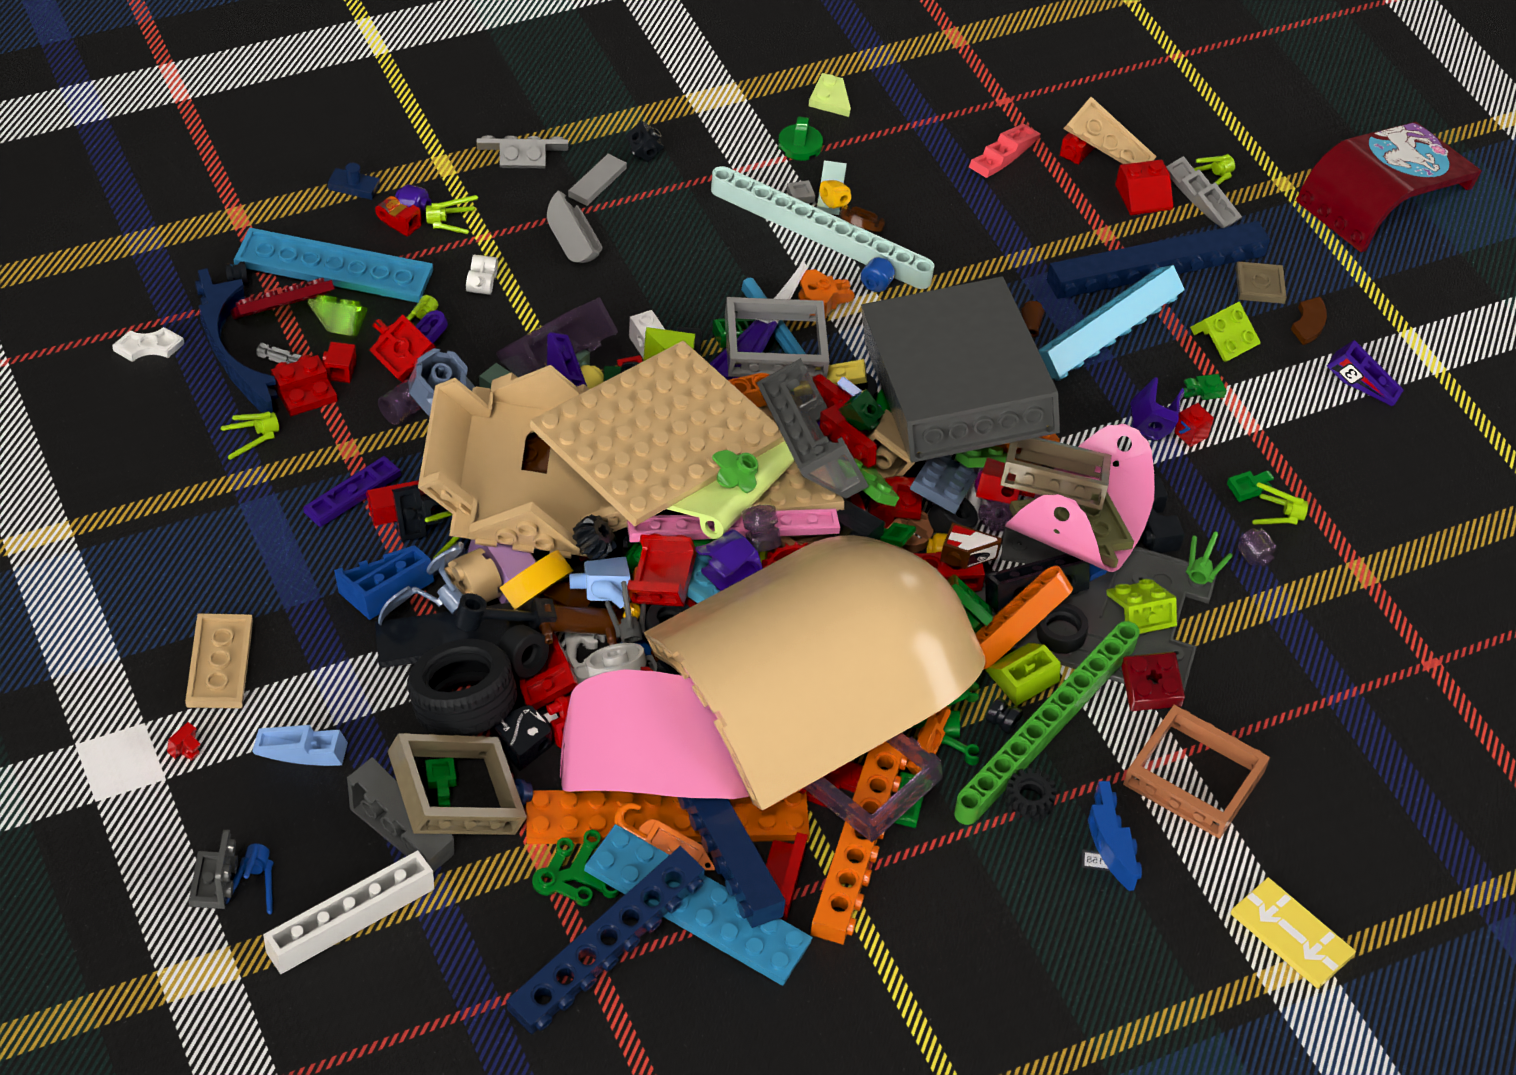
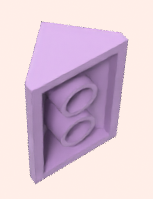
(507, 561)

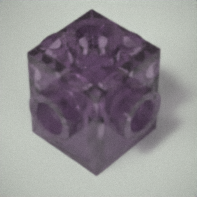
(987, 514)

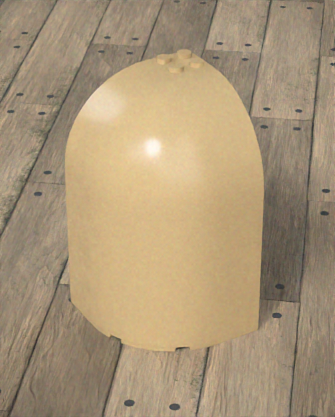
(822, 658)

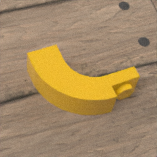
(536, 579)

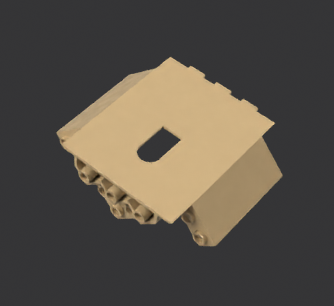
(477, 461)

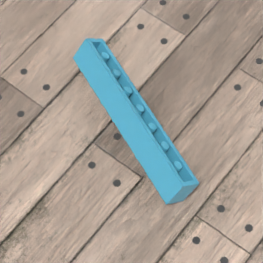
(1111, 321)

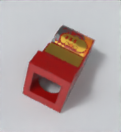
(399, 215)

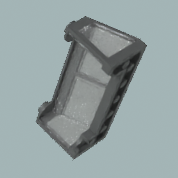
(796, 409)

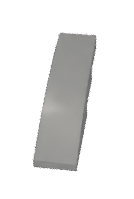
(1202, 193)

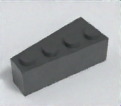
(379, 803)

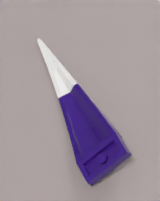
(759, 332)

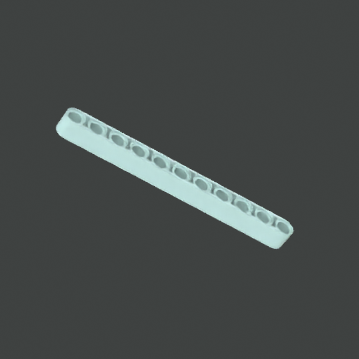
(819, 225)

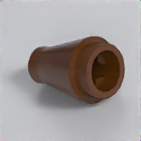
(1033, 314)

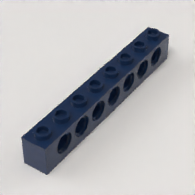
(676, 866)

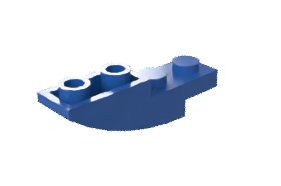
(1111, 840)

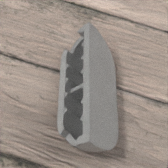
(572, 230)

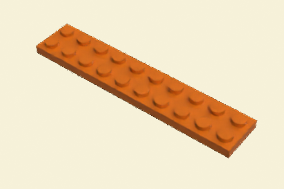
(571, 814)

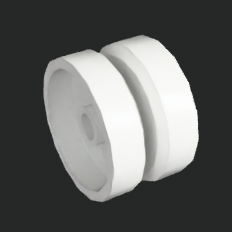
(615, 658)

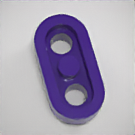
(433, 325)

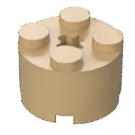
(475, 575)

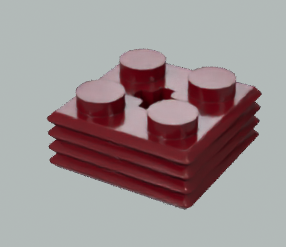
(1142, 692)

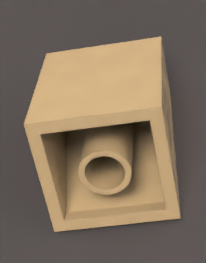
(890, 451)

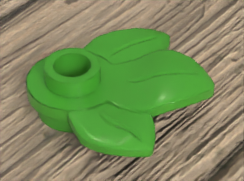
(736, 470)

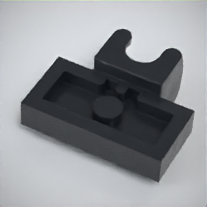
(411, 512)

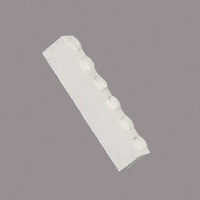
(348, 912)

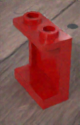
(663, 570)

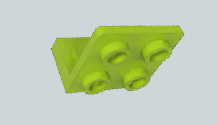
(1229, 331)
(1146, 605)

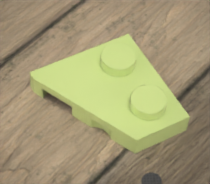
(830, 95)

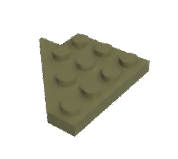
(1106, 525)

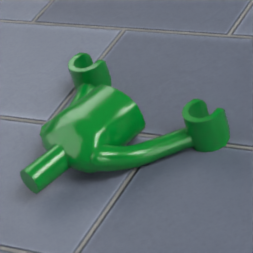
(952, 727)

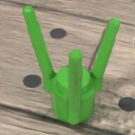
(1201, 570)

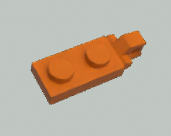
(931, 736)

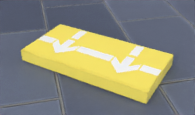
(1293, 933)

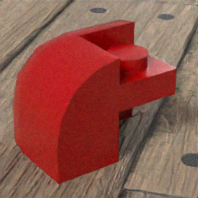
(906, 507)

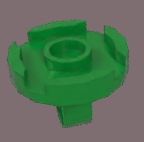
(800, 140)

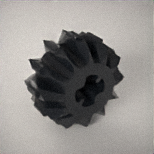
(594, 537)

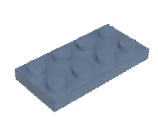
(944, 482)

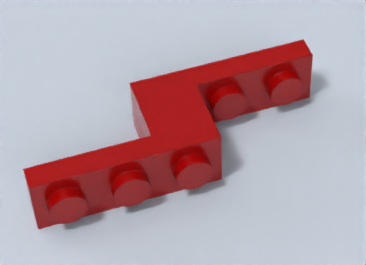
(836, 426)

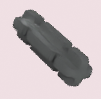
(276, 354)

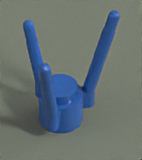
(254, 863)

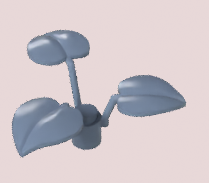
(448, 593)

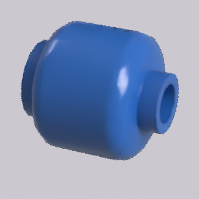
(878, 273)

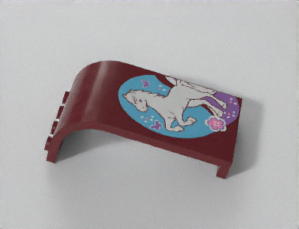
(1374, 173)

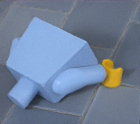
(603, 581)

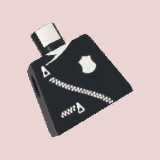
(524, 735)

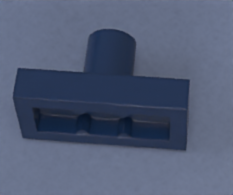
(353, 183)

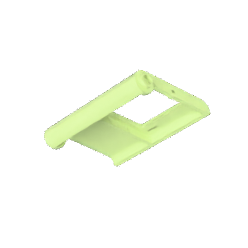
(726, 504)

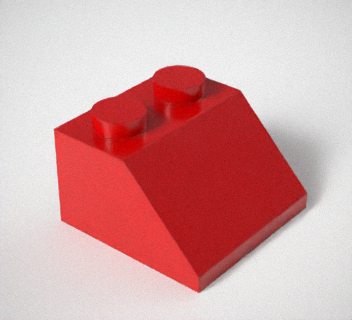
(1145, 187)

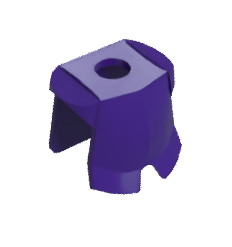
(1147, 410)
(731, 559)

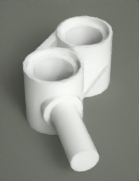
(482, 274)

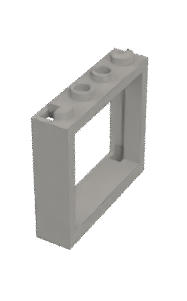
(774, 309)

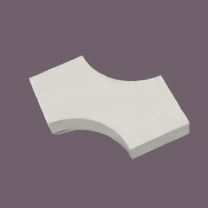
(136, 345)

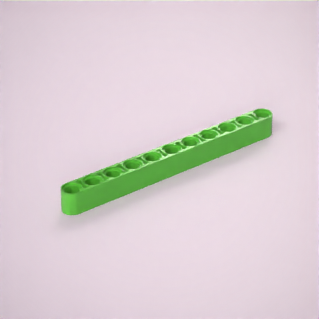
(1075, 694)

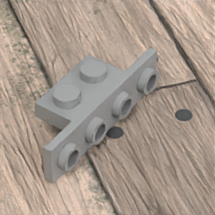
(522, 152)

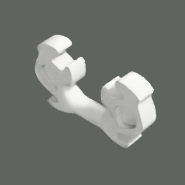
(572, 642)

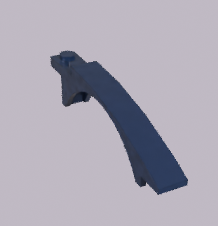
(214, 311)

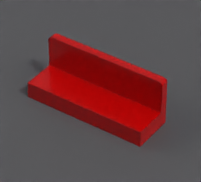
(785, 865)

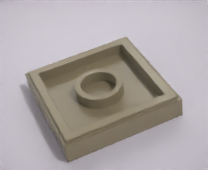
(1260, 282)

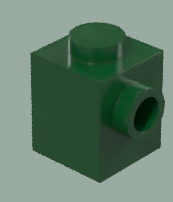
(862, 411)

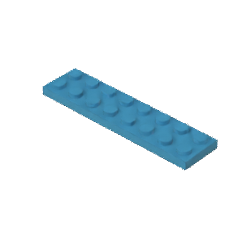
(343, 265)
(709, 913)

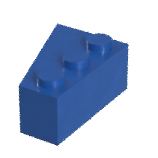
(375, 583)

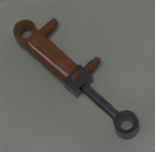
(542, 617)

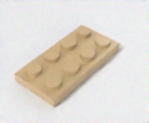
(219, 661)

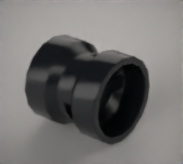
(1004, 715)

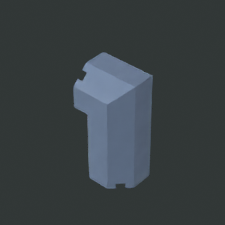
(432, 370)

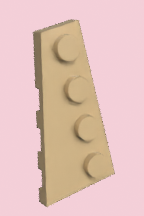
(1106, 134)

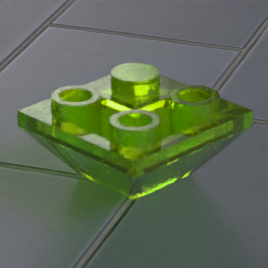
(338, 317)

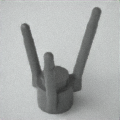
(630, 629)

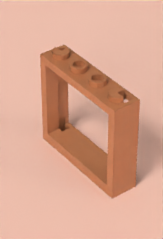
(1177, 799)

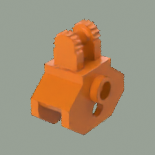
(826, 289)

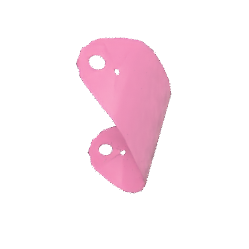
(1128, 487)
(645, 737)

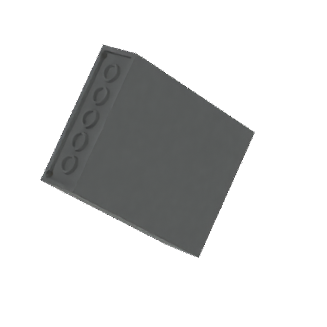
(959, 369)

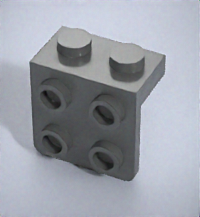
(212, 875)

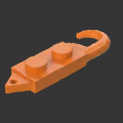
(663, 836)

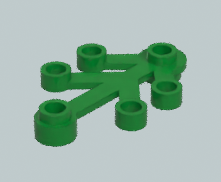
(575, 872)

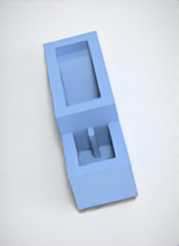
(301, 745)

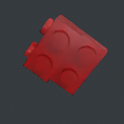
(303, 385)

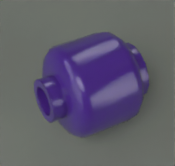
(413, 195)

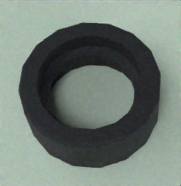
(1059, 643)

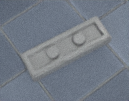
(597, 179)

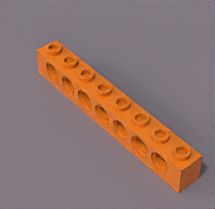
(837, 925)

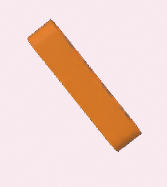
(1023, 614)

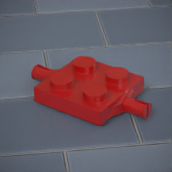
(400, 346)

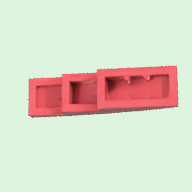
(1004, 151)

